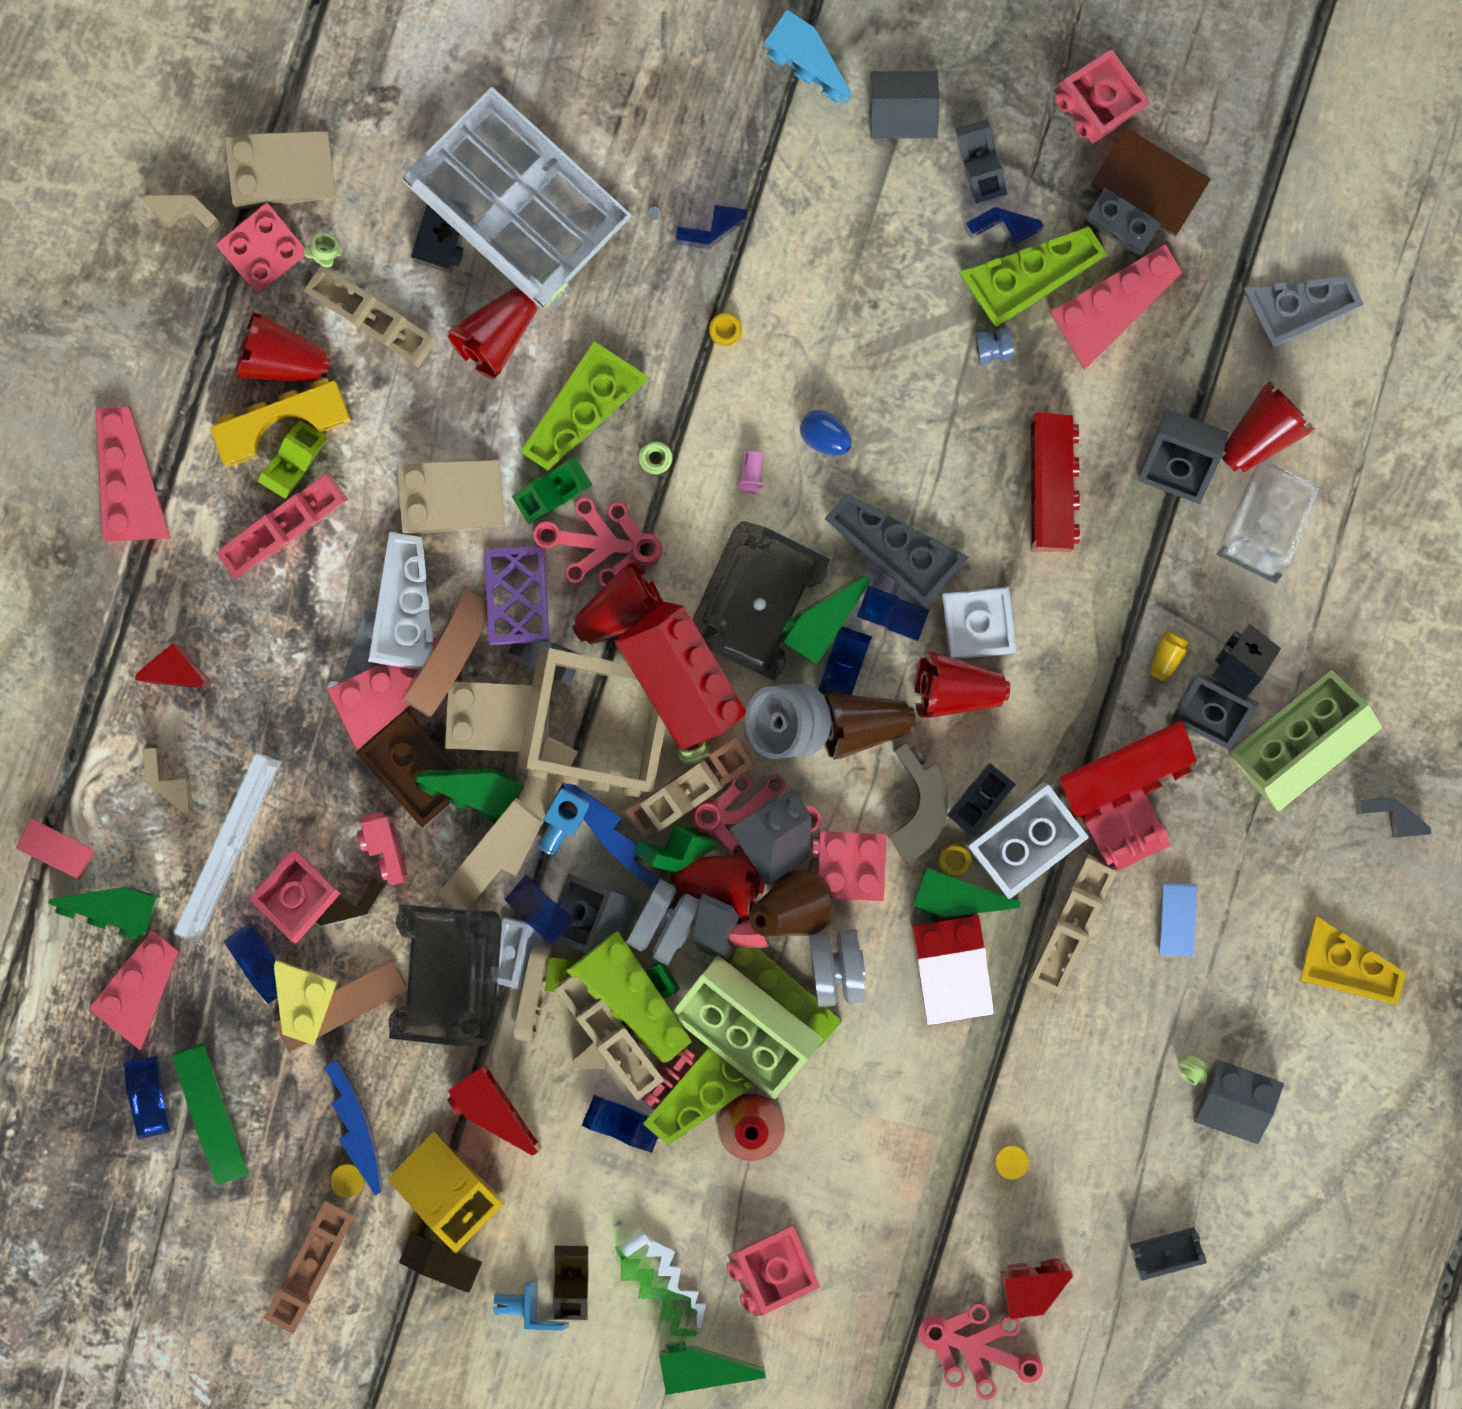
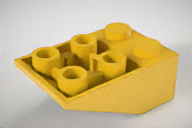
(445, 1192)

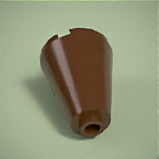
(865, 723)
(794, 906)

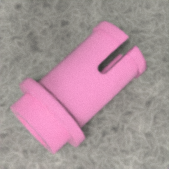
(751, 472)

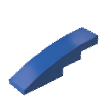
(603, 824)
(359, 1140)

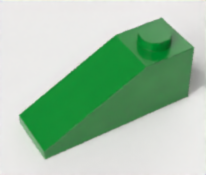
(818, 624)
(953, 897)
(697, 1368)

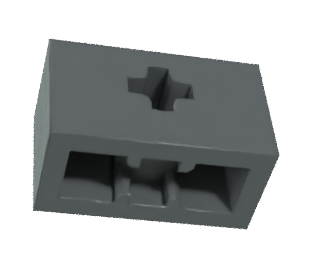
(1122, 222)

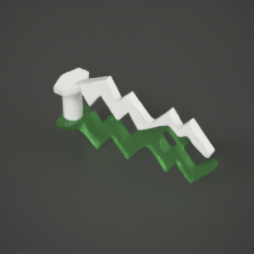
(667, 1294)

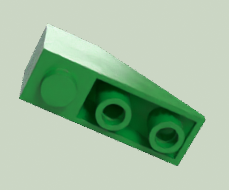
(478, 787)
(120, 907)

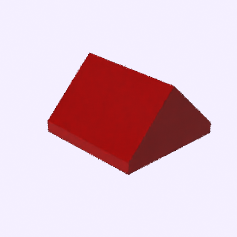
(174, 668)

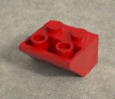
(1033, 1290)

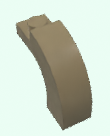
(932, 807)

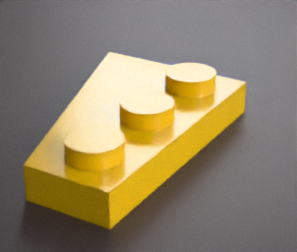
(1347, 966)

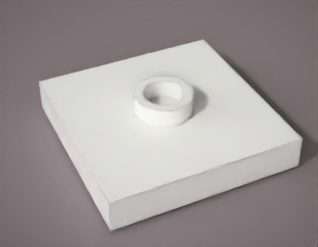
(979, 623)

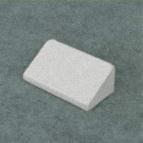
(515, 948)

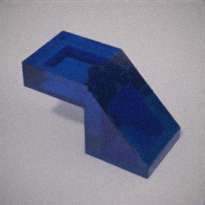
(724, 222)
(1015, 225)
(892, 613)
(844, 662)
(539, 910)
(254, 959)
(146, 1097)
(620, 1123)

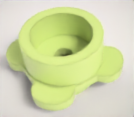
(323, 249)

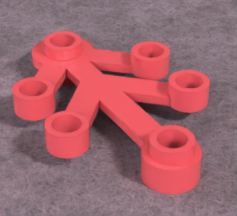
(604, 543)
(734, 817)
(975, 1348)

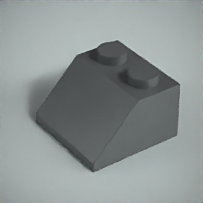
(1183, 456)
(776, 836)
(596, 913)
(1238, 1101)

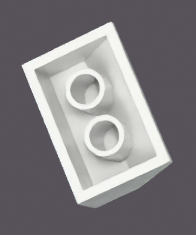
(1026, 840)

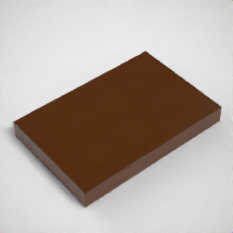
(1151, 180)
(396, 754)

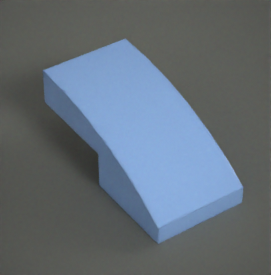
(1178, 919)

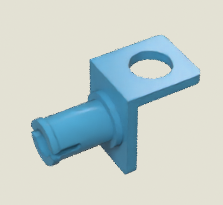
(562, 821)
(526, 1306)

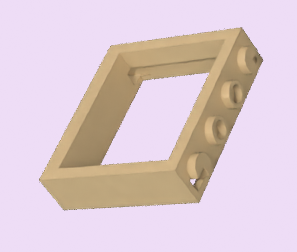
(536, 717)

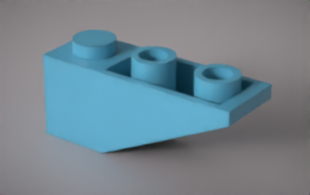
(801, 48)

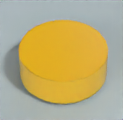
(725, 329)
(955, 860)
(1011, 1162)
(347, 1181)

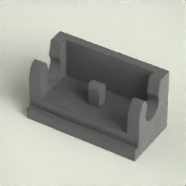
(1167, 1253)

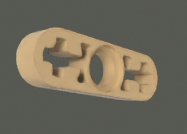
(532, 994)

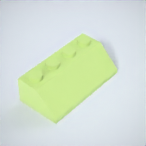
(1305, 740)
(746, 1027)

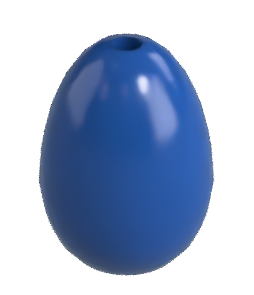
(825, 433)

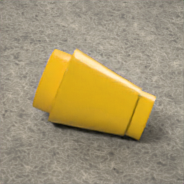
(1168, 655)

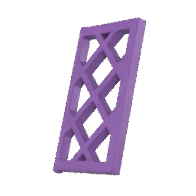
(494, 580)

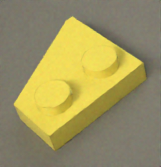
(302, 1000)

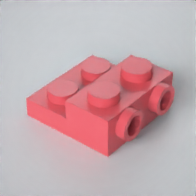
(1100, 97)
(380, 837)
(852, 864)
(294, 895)
(772, 1272)

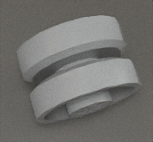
(787, 721)
(664, 922)
(842, 968)

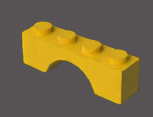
(240, 436)

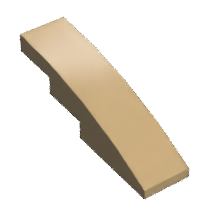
(370, 315)
(539, 795)
(490, 855)
(1073, 924)
(610, 1037)

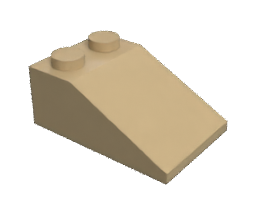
(279, 168)
(450, 496)
(488, 716)

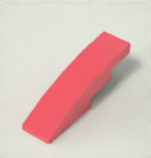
(281, 526)

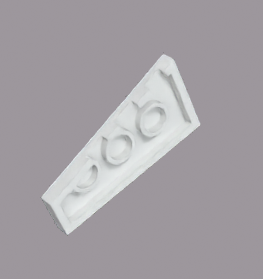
(402, 613)

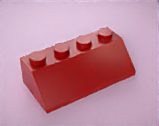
(1053, 483)
(680, 675)
(1128, 771)

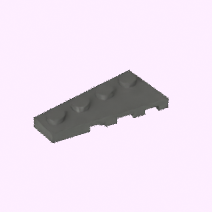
(906, 555)

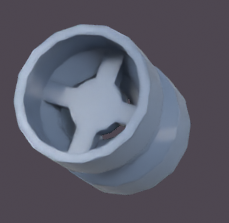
(994, 346)

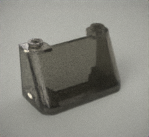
(755, 566)
(449, 976)

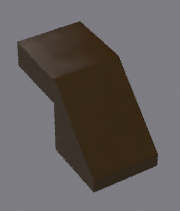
(343, 909)
(440, 1262)
(571, 1282)

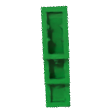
(210, 1113)

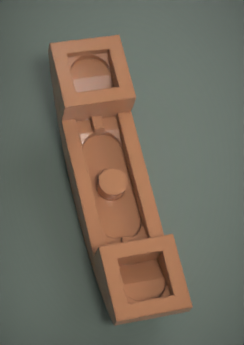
(448, 654)
(726, 765)
(355, 1000)
(309, 1266)

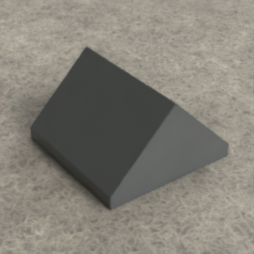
(904, 104)
(1214, 711)

